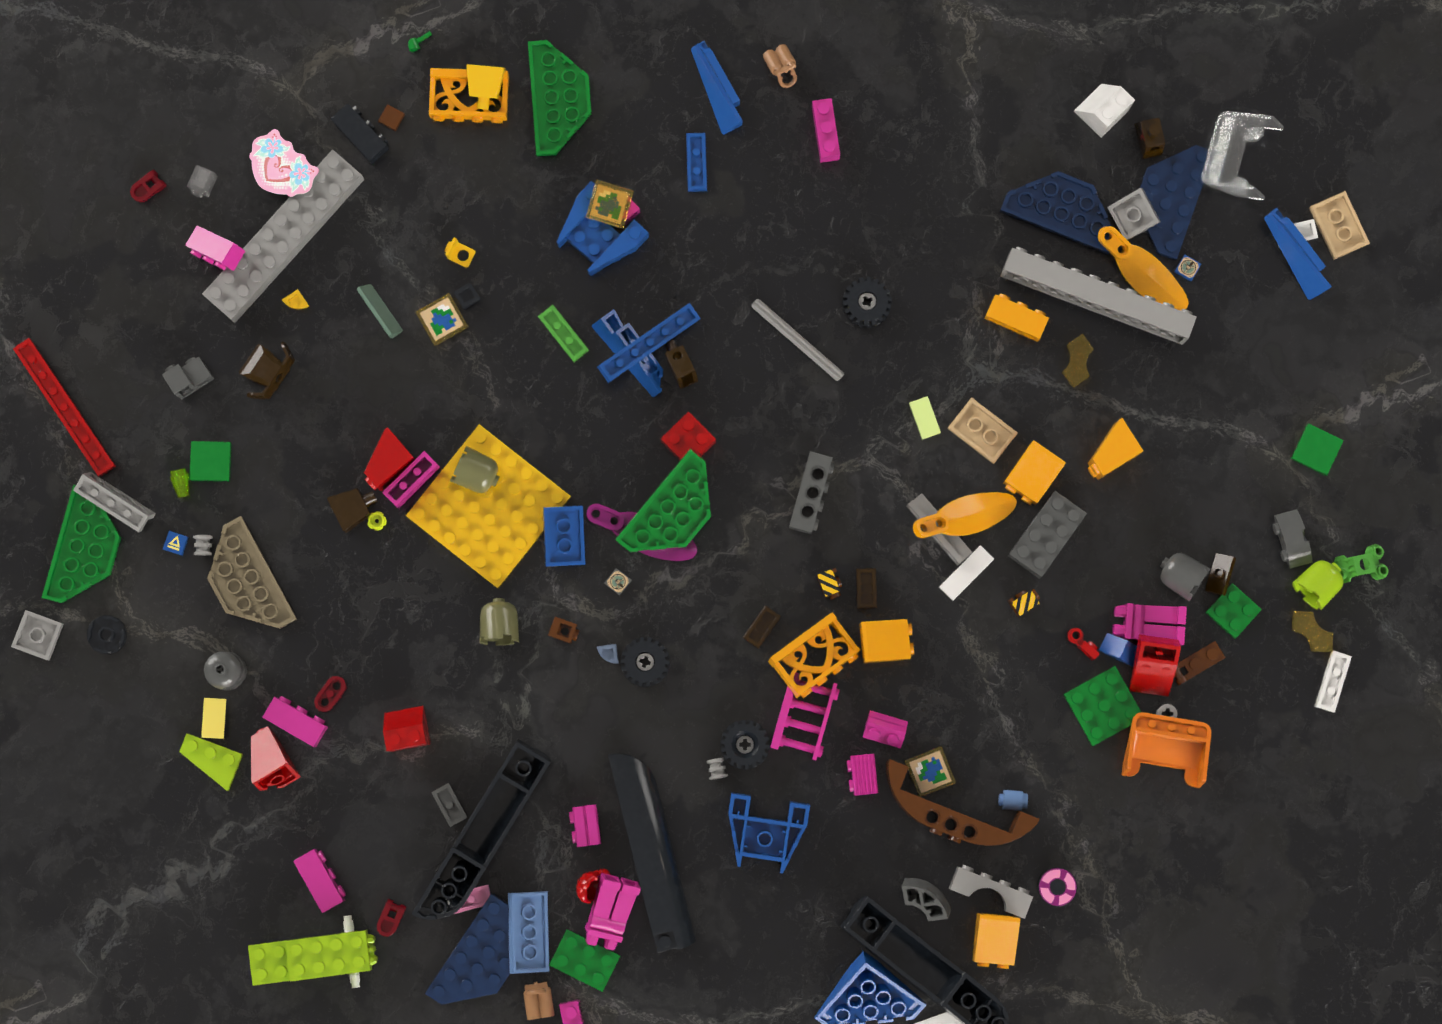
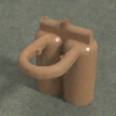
(779, 62)
(538, 1001)

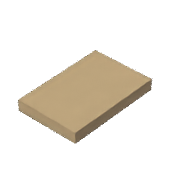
(1339, 225)
(982, 430)

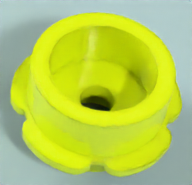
(371, 521)

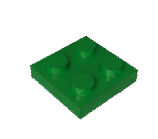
(1233, 611)

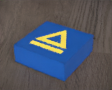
(175, 543)

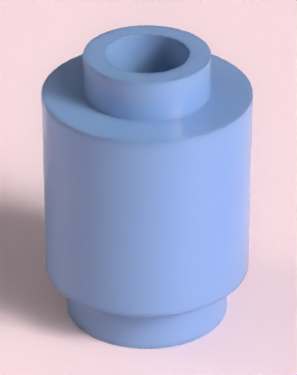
(1013, 800)

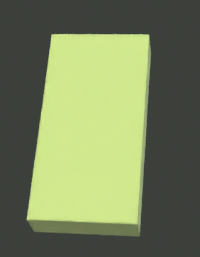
(924, 417)

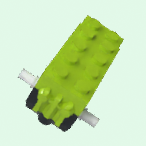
(314, 957)

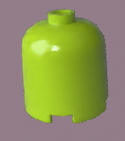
(1319, 583)

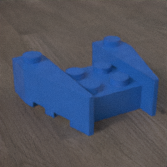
(598, 240)
(765, 836)

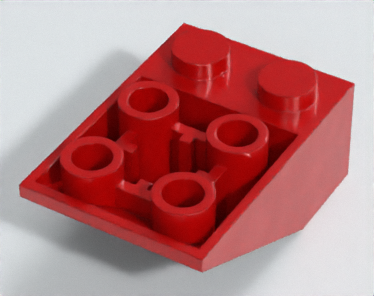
(1154, 665)

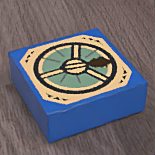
(1187, 268)

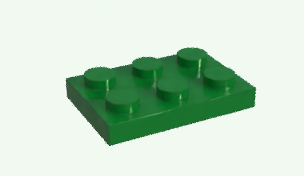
(584, 961)

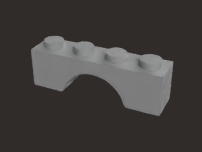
(1015, 901)

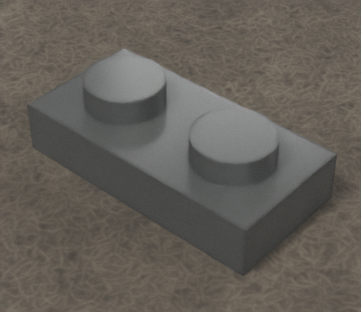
(449, 804)

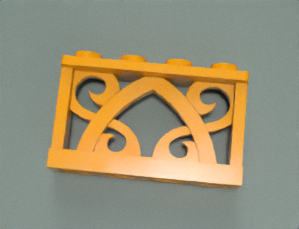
(447, 78)
(820, 629)

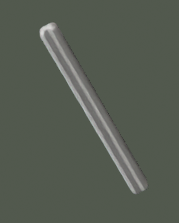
(797, 339)

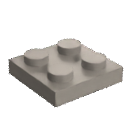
(1134, 214)
(37, 635)

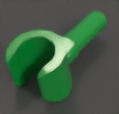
(413, 43)

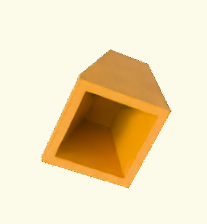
(1114, 451)
(1033, 473)
(886, 640)
(995, 940)

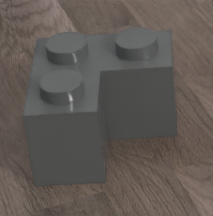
(188, 378)

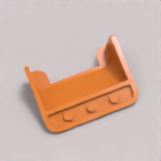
(1169, 744)

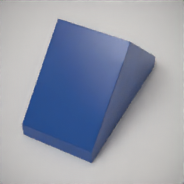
(1118, 649)

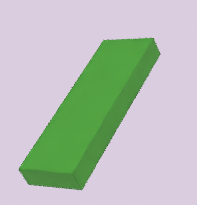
(563, 333)

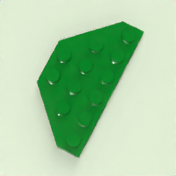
(558, 97)
(673, 511)
(83, 550)

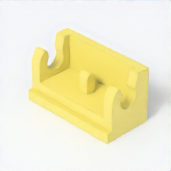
(213, 718)

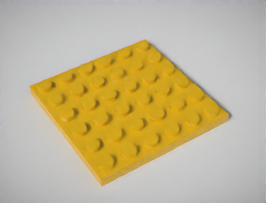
(491, 527)

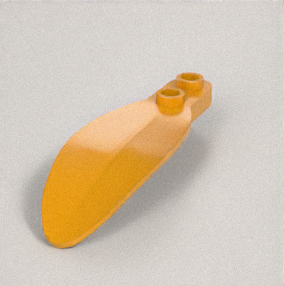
(1143, 270)
(967, 515)

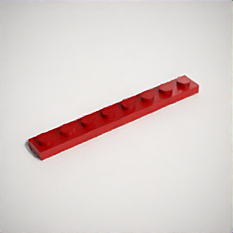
(64, 407)

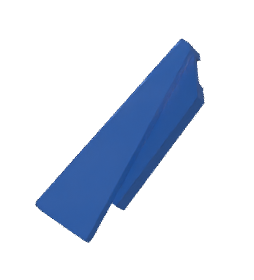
(718, 88)
(1299, 254)
(617, 337)

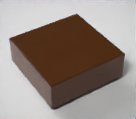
(391, 117)

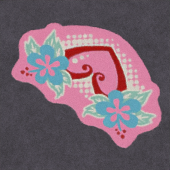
(279, 167)

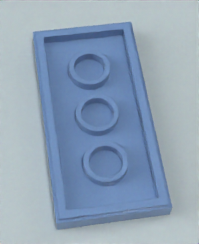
(528, 932)

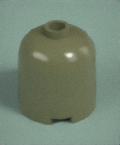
(475, 471)
(499, 623)

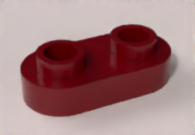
(330, 693)

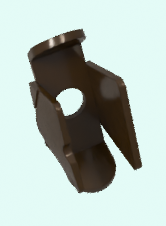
(264, 369)

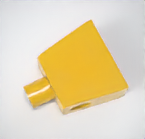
(484, 83)

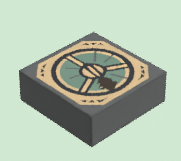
(618, 581)

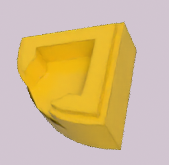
(295, 300)

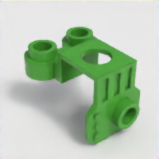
(1351, 567)

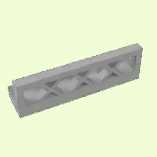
(113, 501)
(952, 545)

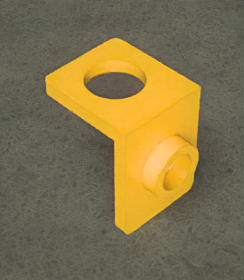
(452, 250)

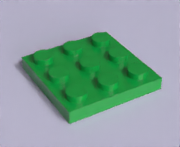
(1102, 705)

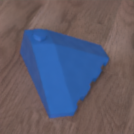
(869, 994)

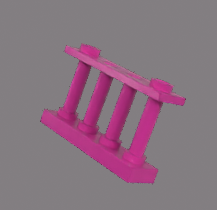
(785, 720)

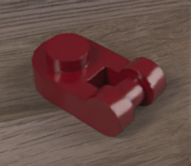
(141, 192)
(387, 925)

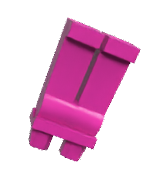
(1137, 615)
(611, 910)

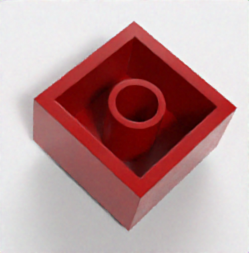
(686, 435)

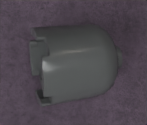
(1183, 574)
(233, 674)

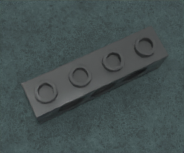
(815, 462)

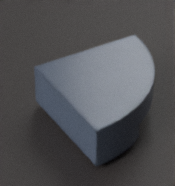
(609, 653)

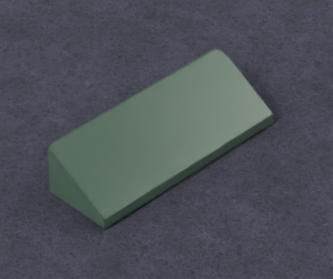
(380, 310)

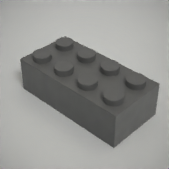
(1047, 534)

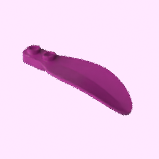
(624, 518)

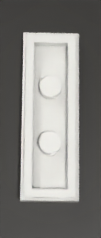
(966, 572)
(1333, 681)

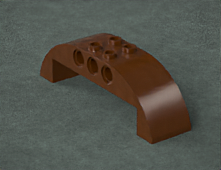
(981, 832)

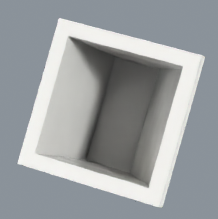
(1104, 107)

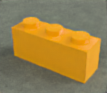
(1017, 317)

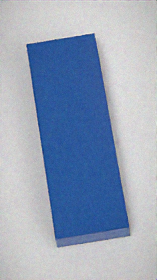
(696, 162)

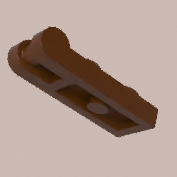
(1198, 662)

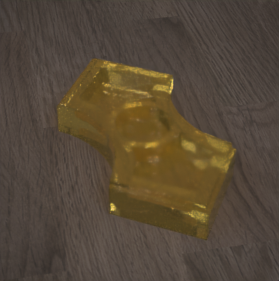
(1076, 370)
(1306, 625)

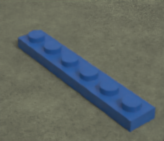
(648, 342)

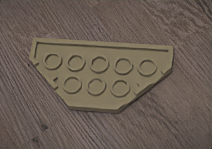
(245, 579)

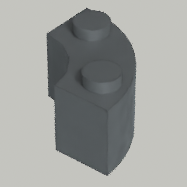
(1294, 545)
(926, 897)

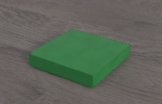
(1317, 449)
(210, 461)

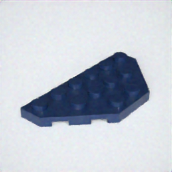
(1173, 193)
(1062, 207)
(480, 958)

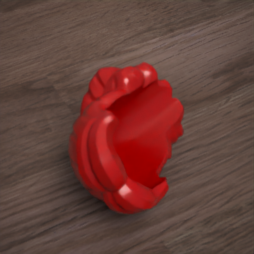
(587, 885)

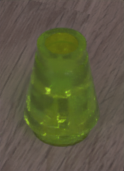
(180, 482)

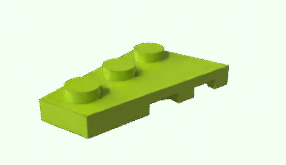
(212, 759)

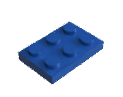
(564, 535)

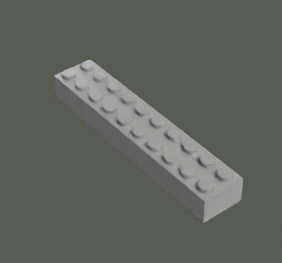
(283, 237)
(1098, 296)

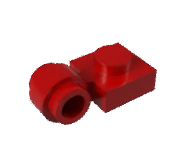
(1087, 648)

